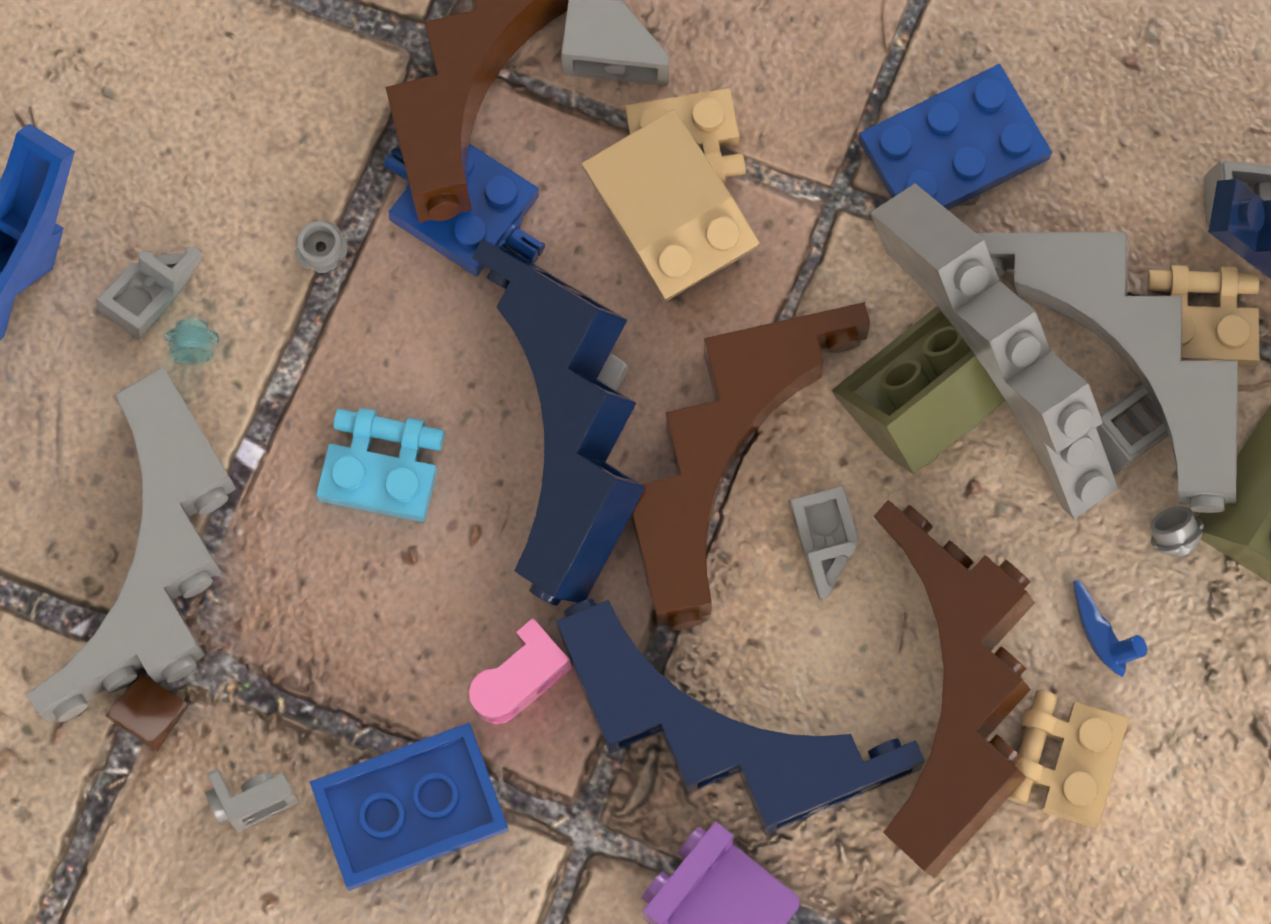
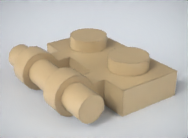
(707, 117)
(1218, 331)
(1084, 761)

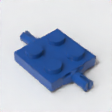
(498, 207)

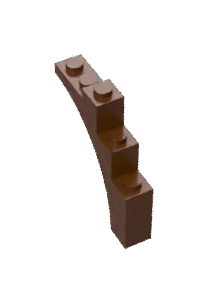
(965, 772)

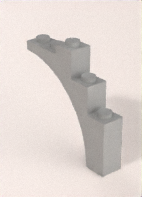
(1007, 339)
(169, 561)

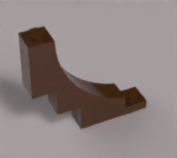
(439, 111)
(750, 378)

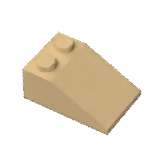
(670, 205)

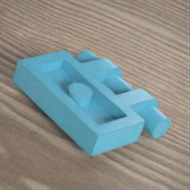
(375, 480)

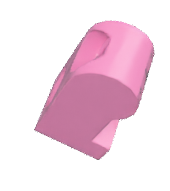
(521, 679)

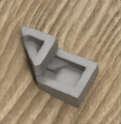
(147, 289)
(825, 535)

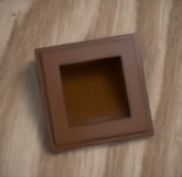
(147, 712)

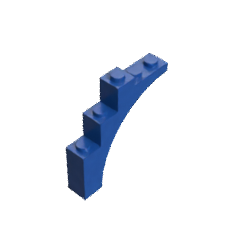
(28, 212)

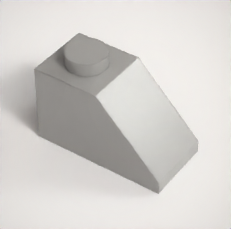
(611, 44)

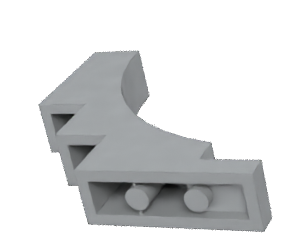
(1088, 282)

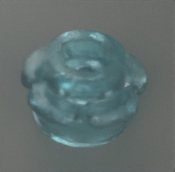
(191, 341)

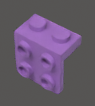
(717, 886)

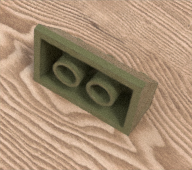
(920, 393)
(1245, 528)

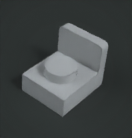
(260, 798)

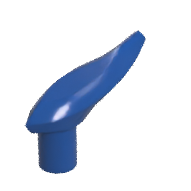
(1101, 636)

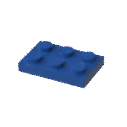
(957, 141)
(408, 806)

